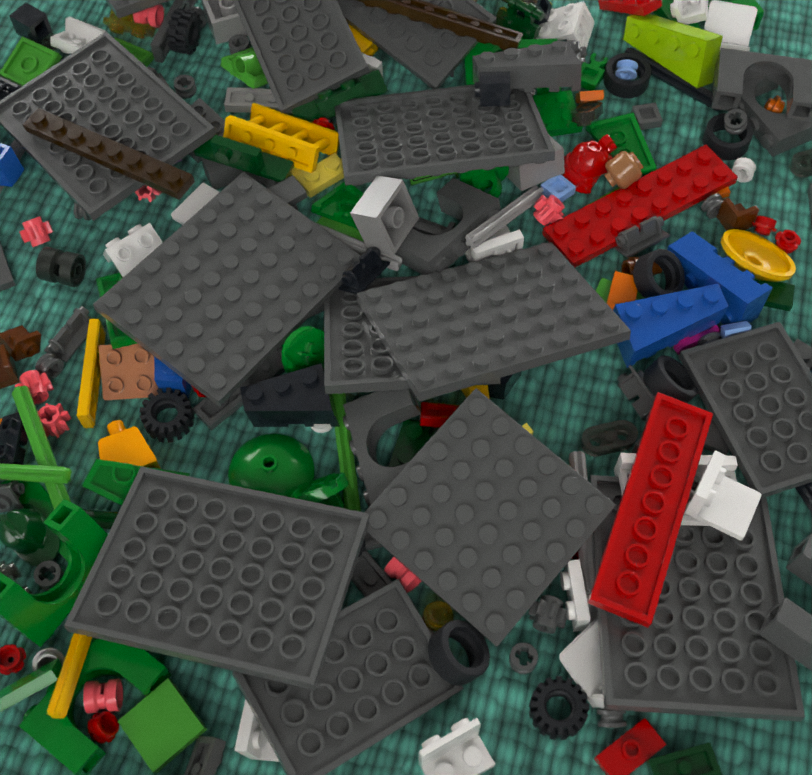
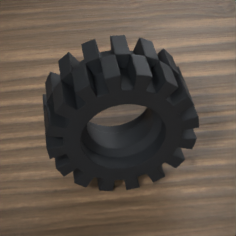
(184, 31)
(161, 402)
(549, 725)

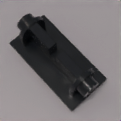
(363, 273)
(11, 435)

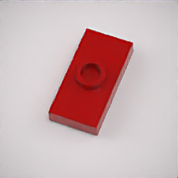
(435, 414)
(630, 750)

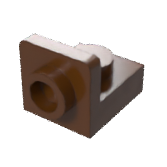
(20, 342)

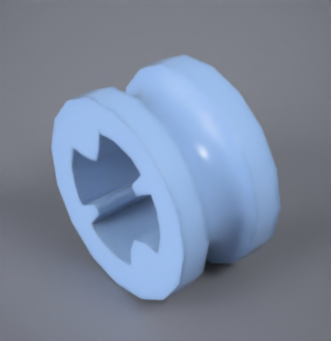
(626, 69)

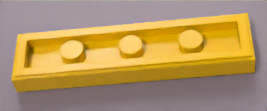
(91, 375)

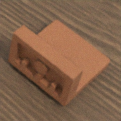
(127, 372)

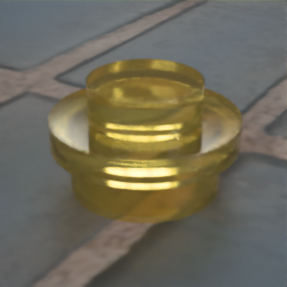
(437, 615)

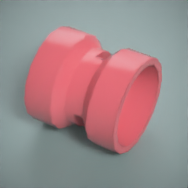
(153, 16)
(397, 570)
(103, 696)

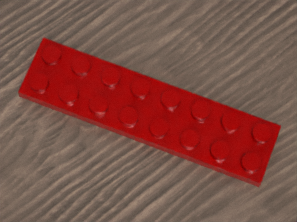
(659, 193)
(651, 511)

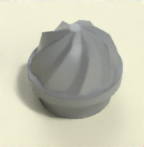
(46, 656)

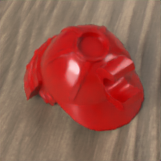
(588, 162)

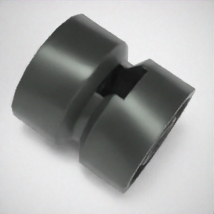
(60, 266)

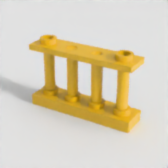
(283, 136)

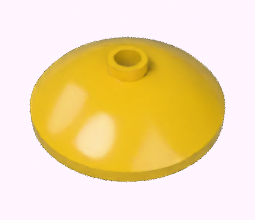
(757, 256)

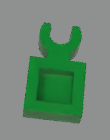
(593, 73)

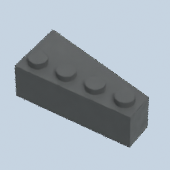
(534, 66)

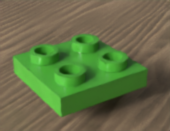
(245, 67)

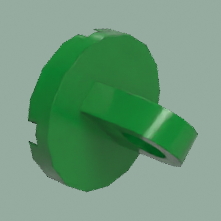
(485, 179)
(303, 349)
(324, 490)

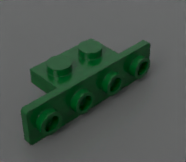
(324, 106)
(245, 158)

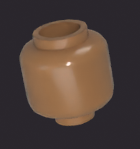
(623, 170)

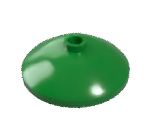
(291, 468)

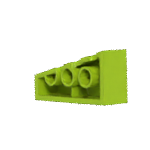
(676, 46)

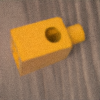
(126, 446)

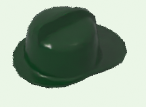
(28, 535)

